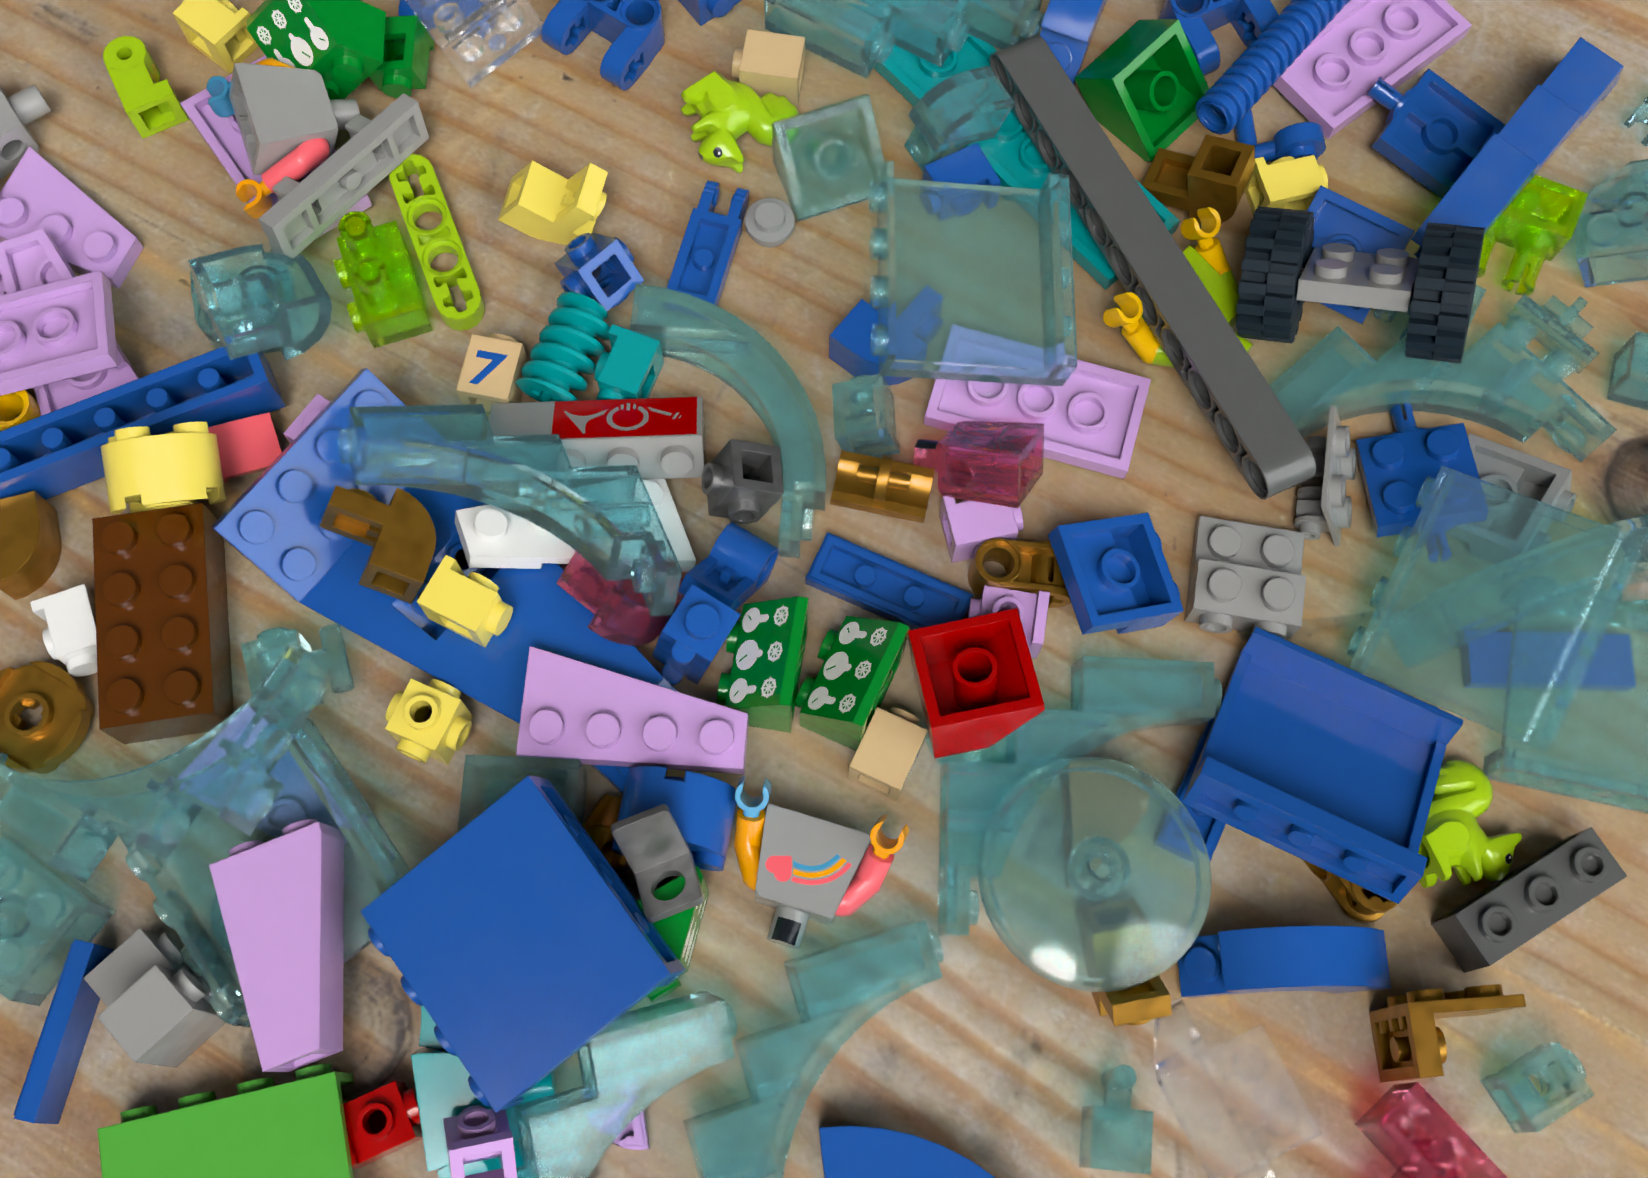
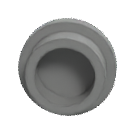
(769, 222)

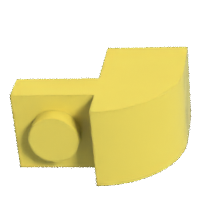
(553, 206)

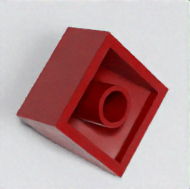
(974, 681)

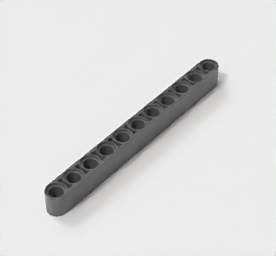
(1154, 268)

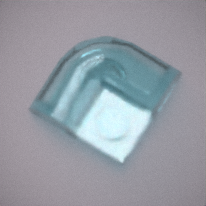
(261, 301)

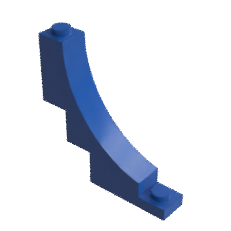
(1527, 140)

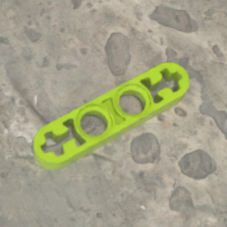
(436, 241)

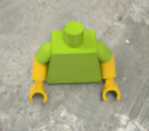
(1212, 269)

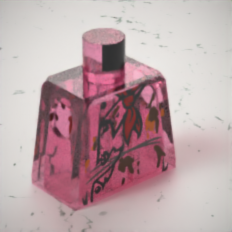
(986, 461)

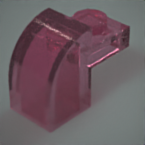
(616, 607)

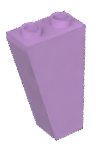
(288, 940)

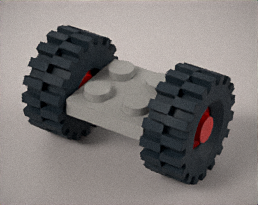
(1285, 272)

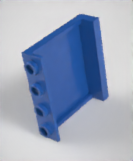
(1323, 764)
(519, 942)

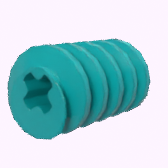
(565, 349)

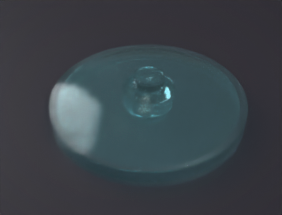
(1094, 874)

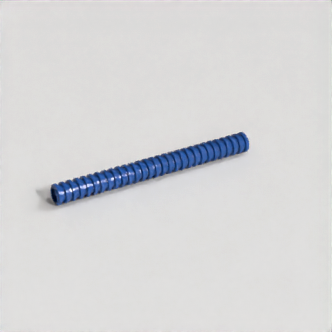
(1264, 62)

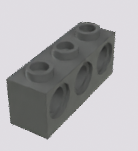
(1528, 900)

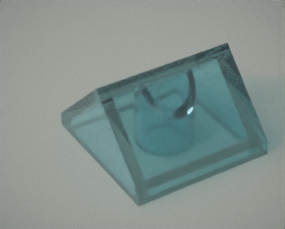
(828, 156)

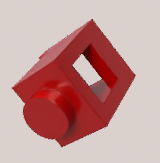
(401, 1128)

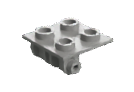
(1323, 497)

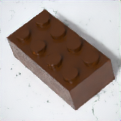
(161, 624)

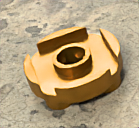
(64, 719)

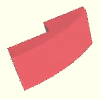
(246, 445)

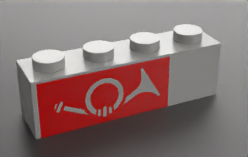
(653, 433)

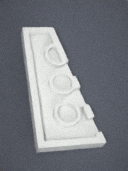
(508, 541)

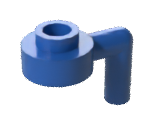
(1294, 140)

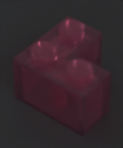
(1423, 1137)

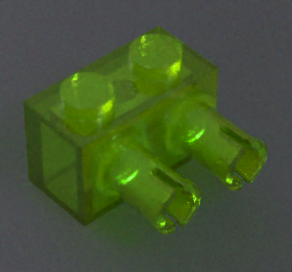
(1538, 227)
(381, 280)

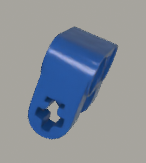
(1246, 17)
(615, 21)

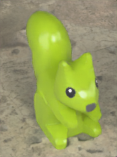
(727, 113)
(1454, 835)

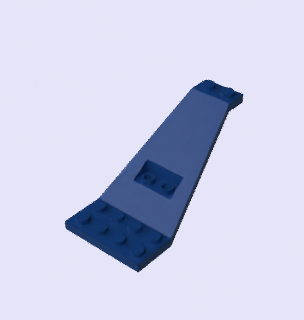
(280, 534)

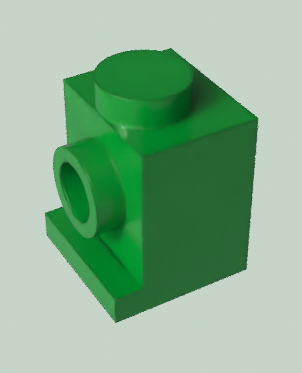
(405, 56)

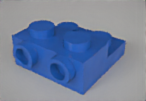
(1116, 574)

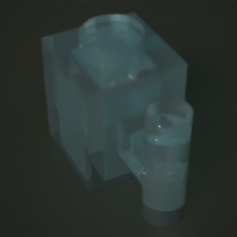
(264, 652)
(1114, 1133)

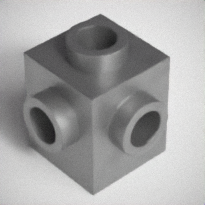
(743, 481)

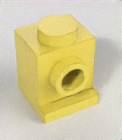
(216, 30)
(1285, 183)
(465, 603)

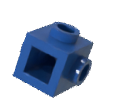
(599, 269)

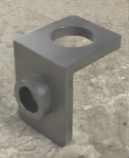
(654, 852)

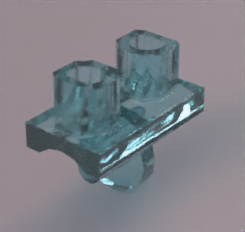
(1566, 349)

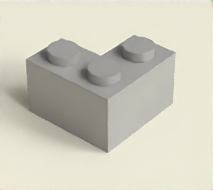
(154, 1000)

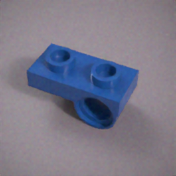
(734, 568)

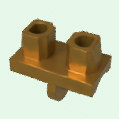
(882, 486)

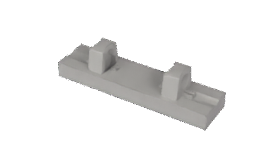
(344, 177)

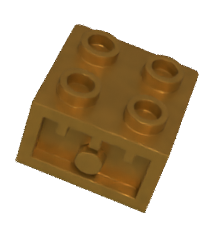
(1406, 1034)

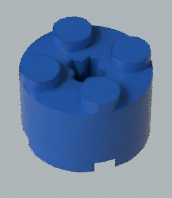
(698, 803)

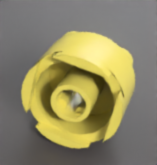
(162, 468)

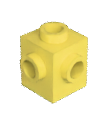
(441, 733)

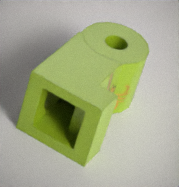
(136, 78)

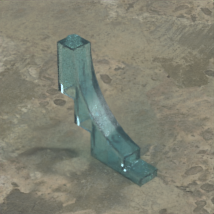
(1494, 386)
(591, 508)
(1107, 702)
(834, 998)
(621, 1076)

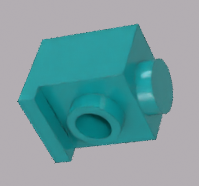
(629, 367)

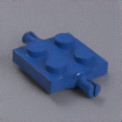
(1432, 130)
(1356, 225)
(1400, 462)

